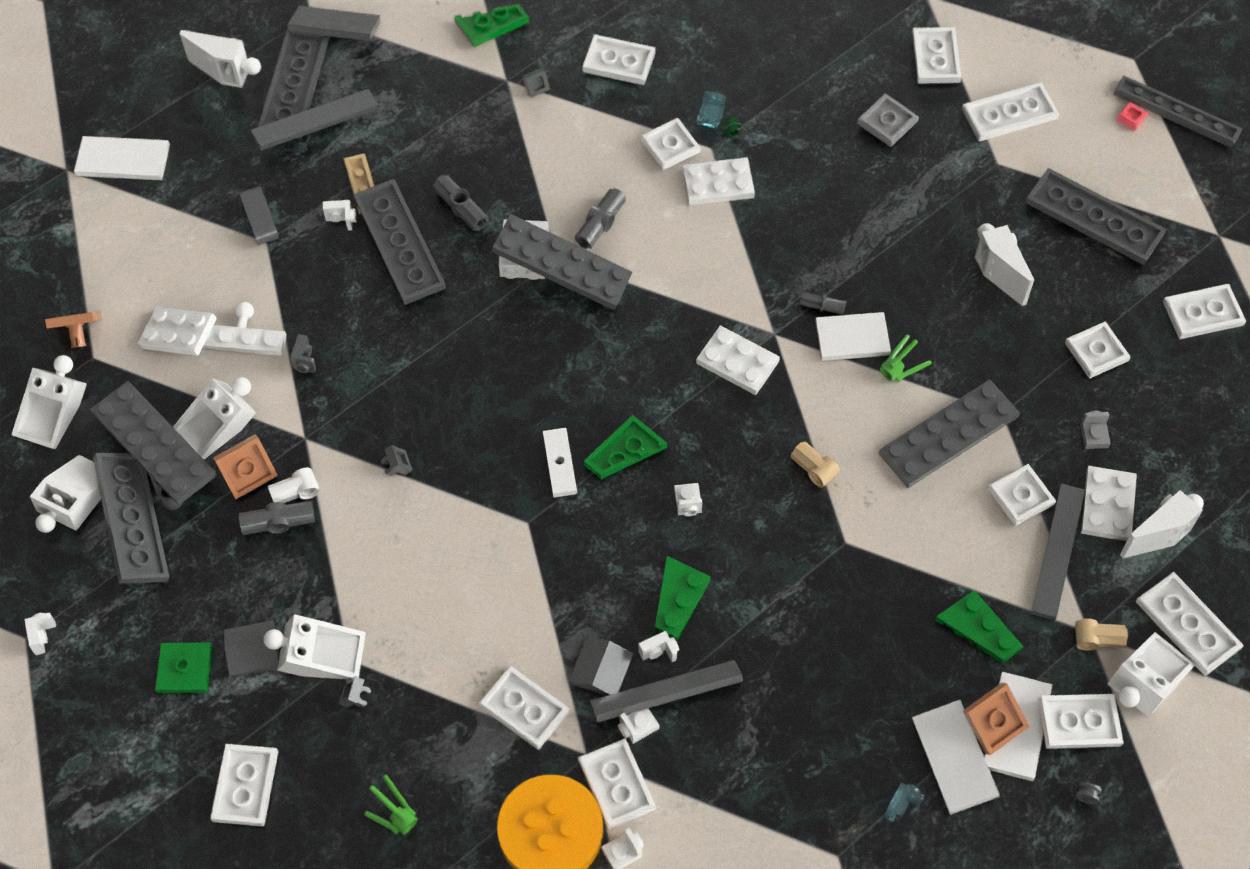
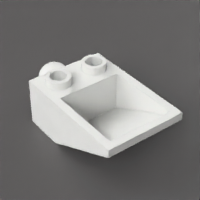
(219, 57)
(1003, 262)
(44, 410)
(208, 423)
(67, 495)
(1166, 525)
(325, 647)
(1150, 675)

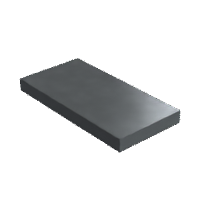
(334, 23)

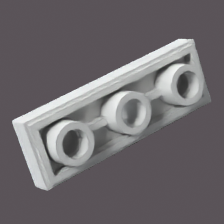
(557, 452)

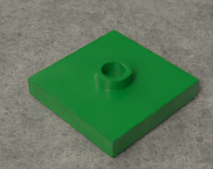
(184, 668)

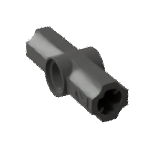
(460, 202)
(600, 218)
(276, 517)

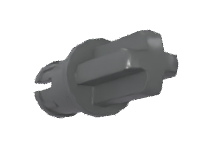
(823, 303)

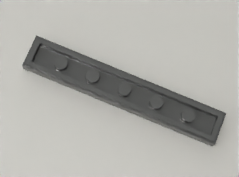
(1177, 111)
(314, 119)
(1058, 552)
(666, 690)

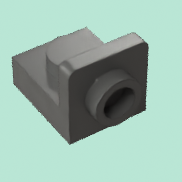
(301, 355)

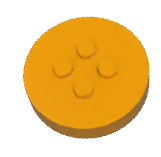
(550, 825)

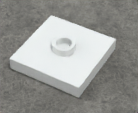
(670, 143)
(1097, 349)
(1021, 494)

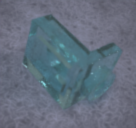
(711, 109)
(898, 804)

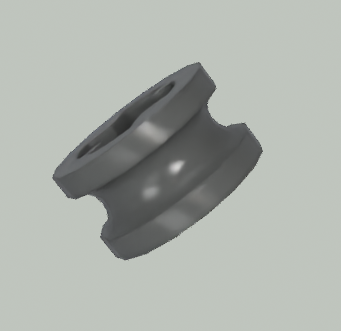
(1088, 793)

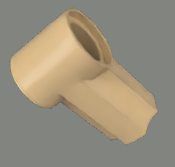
(819, 468)
(1093, 635)

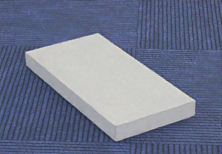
(1010, 111)
(122, 158)
(1189, 623)
(1021, 754)
(955, 757)

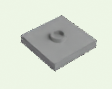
(888, 120)

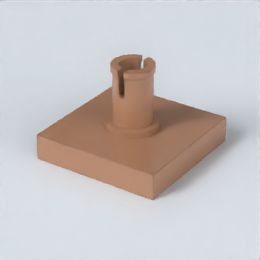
(74, 324)
(245, 466)
(996, 718)

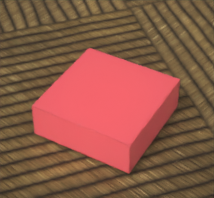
(1132, 116)

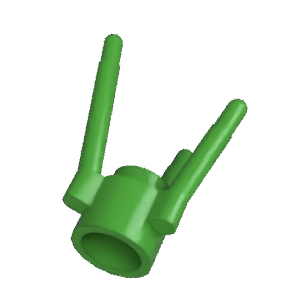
(893, 366)
(402, 819)

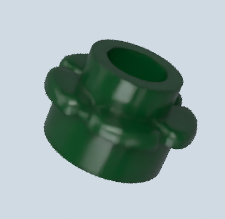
(731, 127)

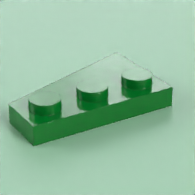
(490, 25)
(626, 446)
(679, 596)
(979, 624)

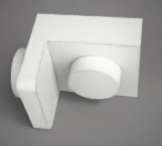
(338, 211)
(688, 499)
(36, 631)
(656, 645)
(637, 725)
(623, 849)

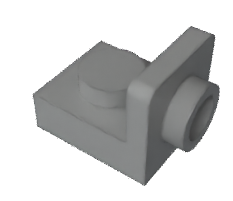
(1095, 430)

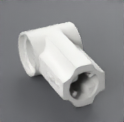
(300, 485)

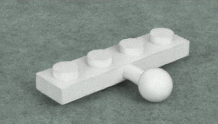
(245, 339)

